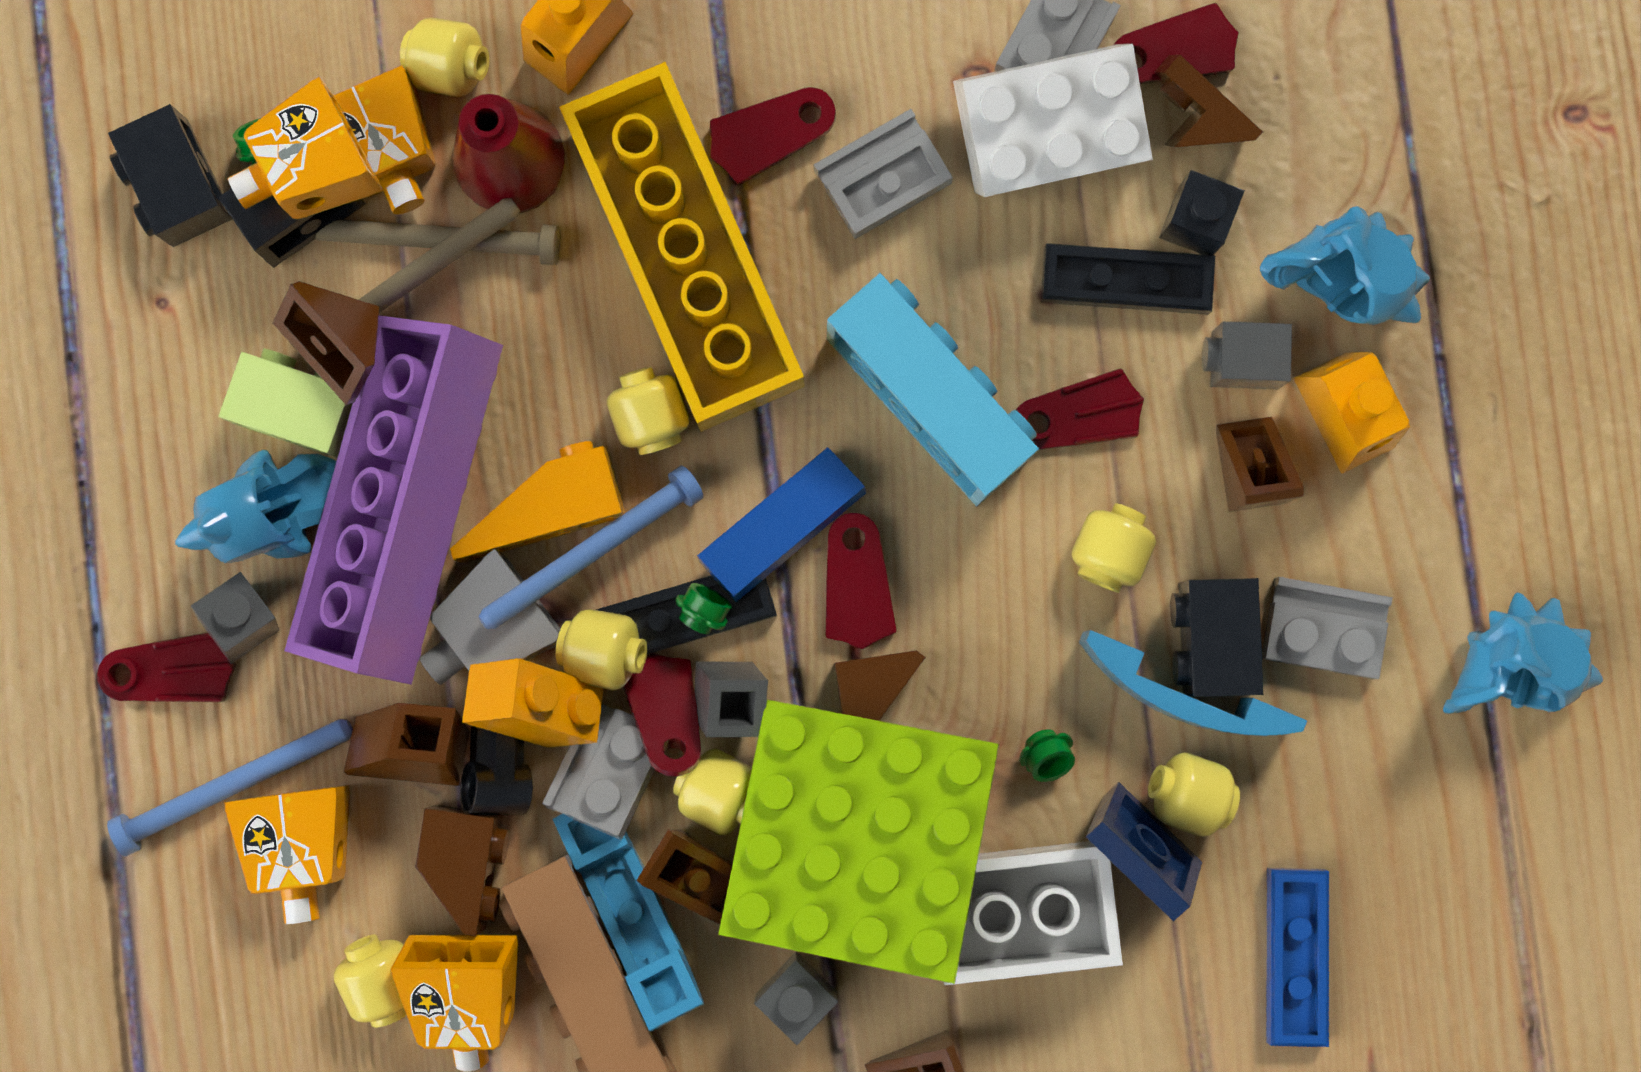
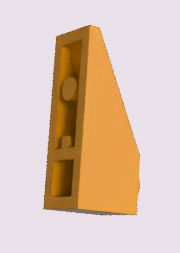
(552, 502)

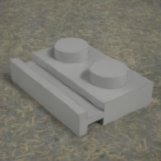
(1057, 30)
(883, 174)
(1326, 628)
(603, 779)

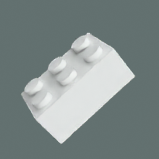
(1053, 120)
(1040, 914)

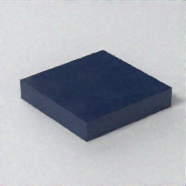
(1145, 851)

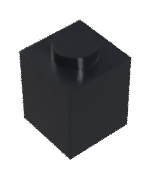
(1201, 213)

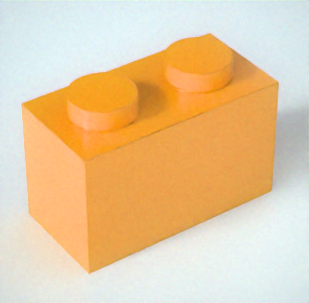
(532, 703)

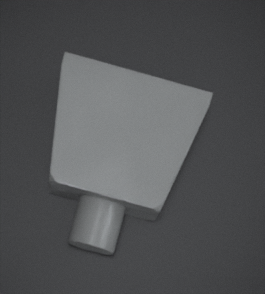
(467, 639)

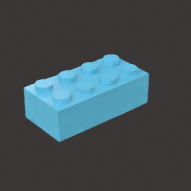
(930, 389)

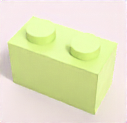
(285, 403)

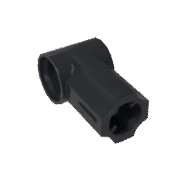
(496, 776)

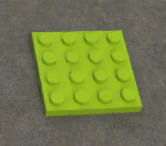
(859, 840)

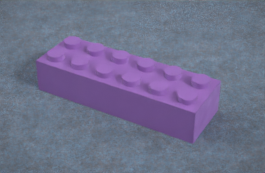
(394, 500)

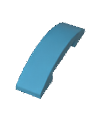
(1122, 663)
(635, 922)

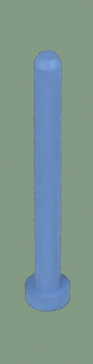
(682, 488)
(128, 832)

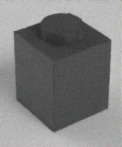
(1248, 355)
(235, 617)
(730, 698)
(796, 998)

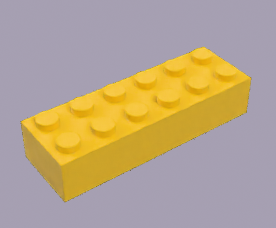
(683, 246)

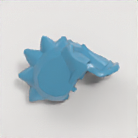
(1354, 268)
(261, 509)
(1526, 659)

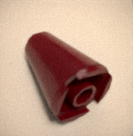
(506, 153)

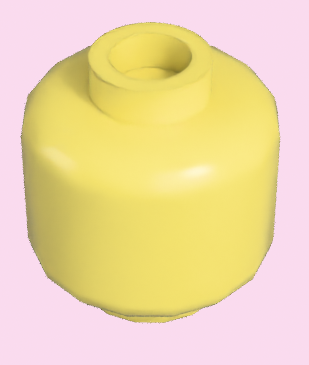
(444, 57)
(648, 411)
(1113, 548)
(601, 649)
(714, 791)
(1194, 794)
(367, 981)

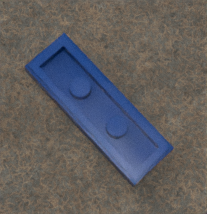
(781, 524)
(1297, 957)

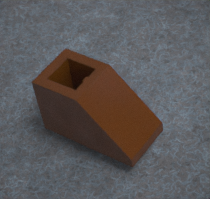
(409, 744)
(459, 863)

